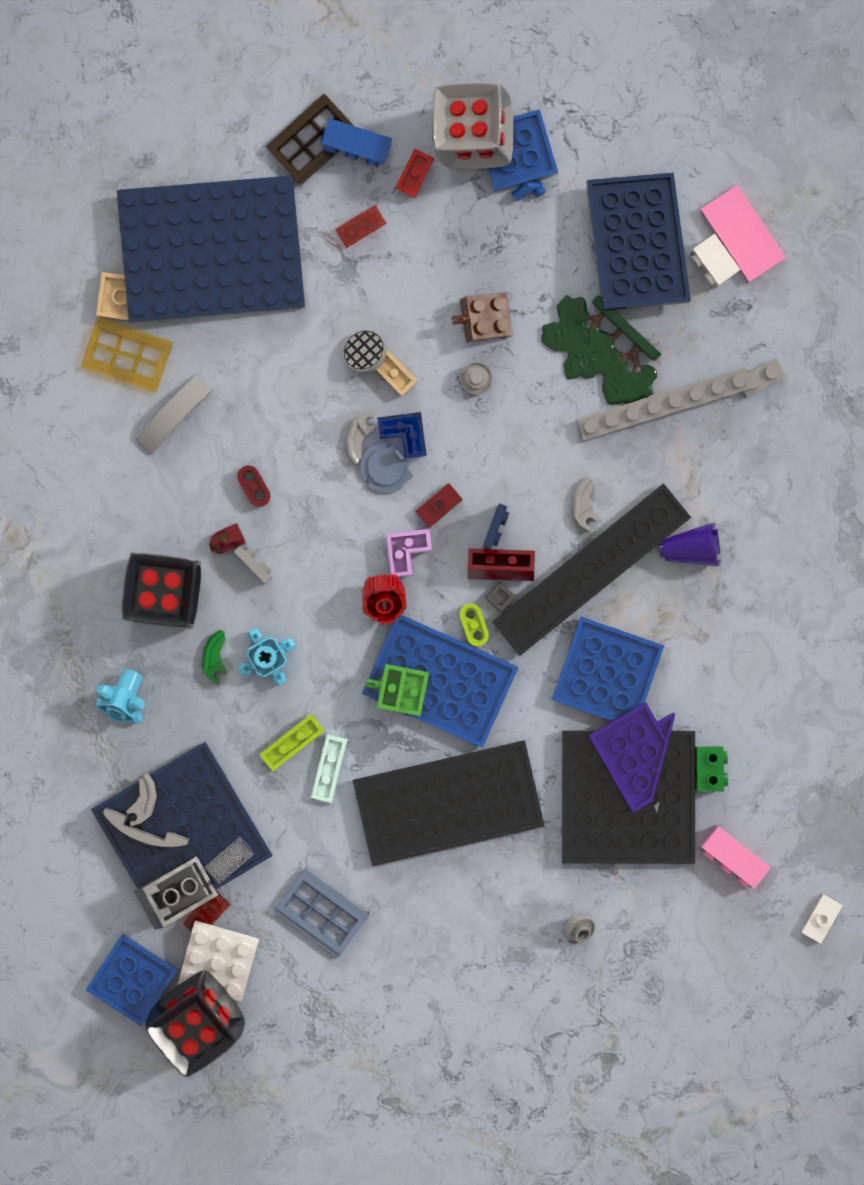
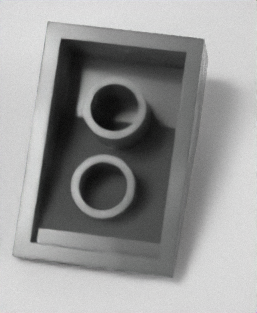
(175, 893)

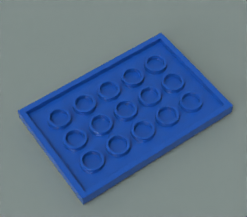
(462, 684)

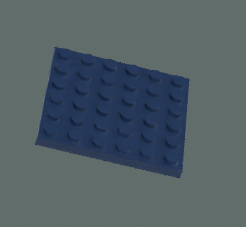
(192, 802)

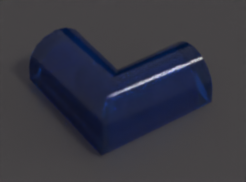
(409, 428)

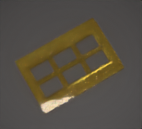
(134, 335)

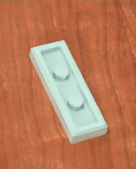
(329, 768)

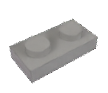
(764, 377)
(247, 556)

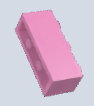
(734, 857)

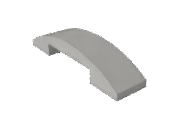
(173, 413)
(118, 820)

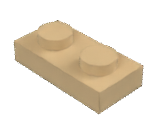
(396, 374)

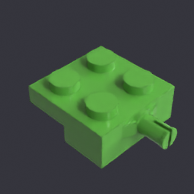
(401, 689)

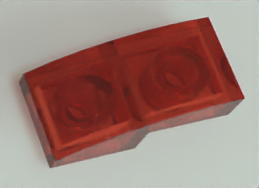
(361, 226)
(208, 912)

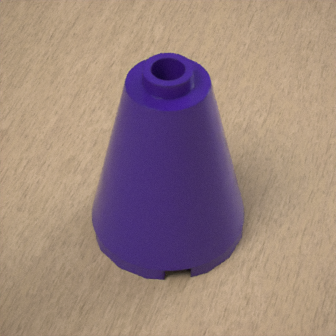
(693, 547)

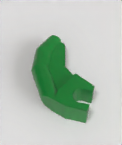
(211, 656)

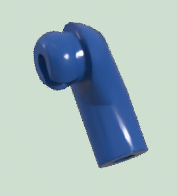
(529, 187)

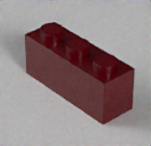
(501, 564)

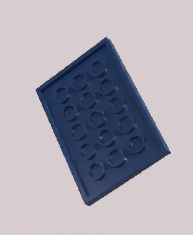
(638, 241)

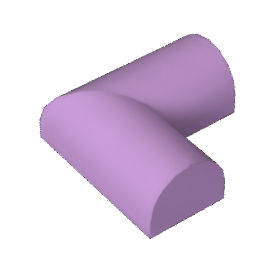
(400, 547)

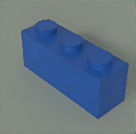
(355, 142)

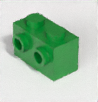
(705, 769)

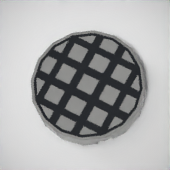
(364, 351)

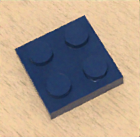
(500, 518)

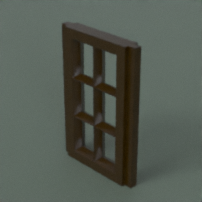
(294, 128)

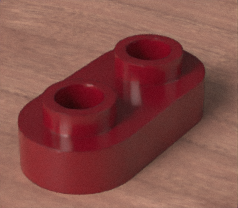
(254, 486)

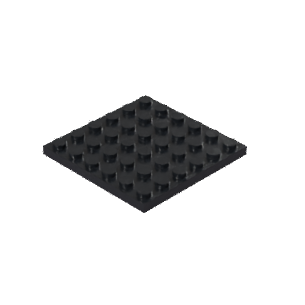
(600, 823)

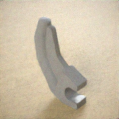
(356, 434)
(581, 505)
(145, 803)

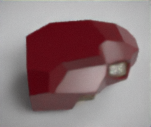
(227, 539)

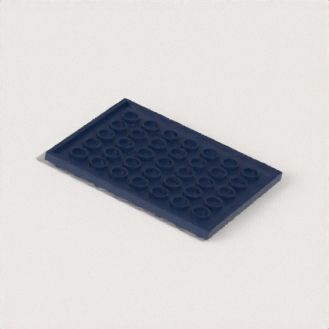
(210, 248)

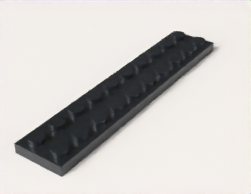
(591, 569)

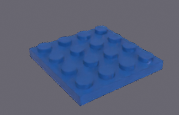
(606, 670)

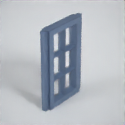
(309, 929)

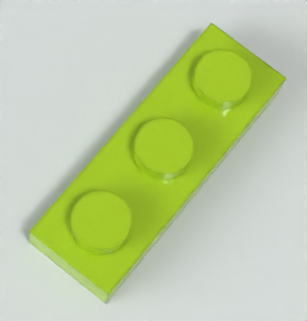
(292, 742)

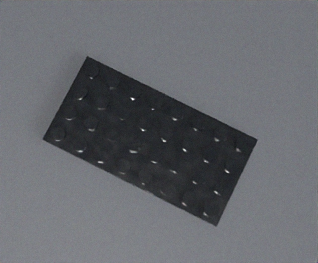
(448, 803)

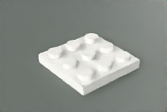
(222, 954)

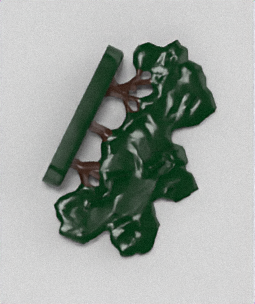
(594, 350)

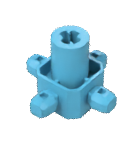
(277, 661)
(121, 701)

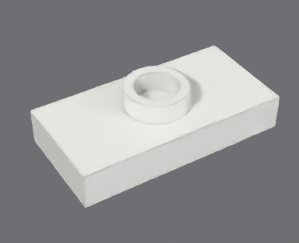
(821, 918)

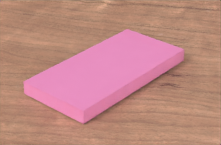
(743, 233)

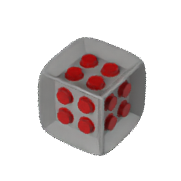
(473, 125)

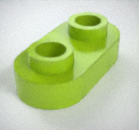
(474, 624)

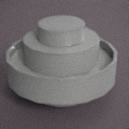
(476, 378)
(579, 929)

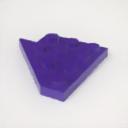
(634, 752)

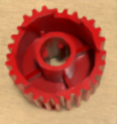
(384, 598)

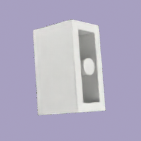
(715, 261)

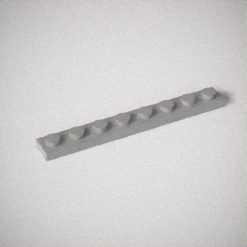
(665, 404)

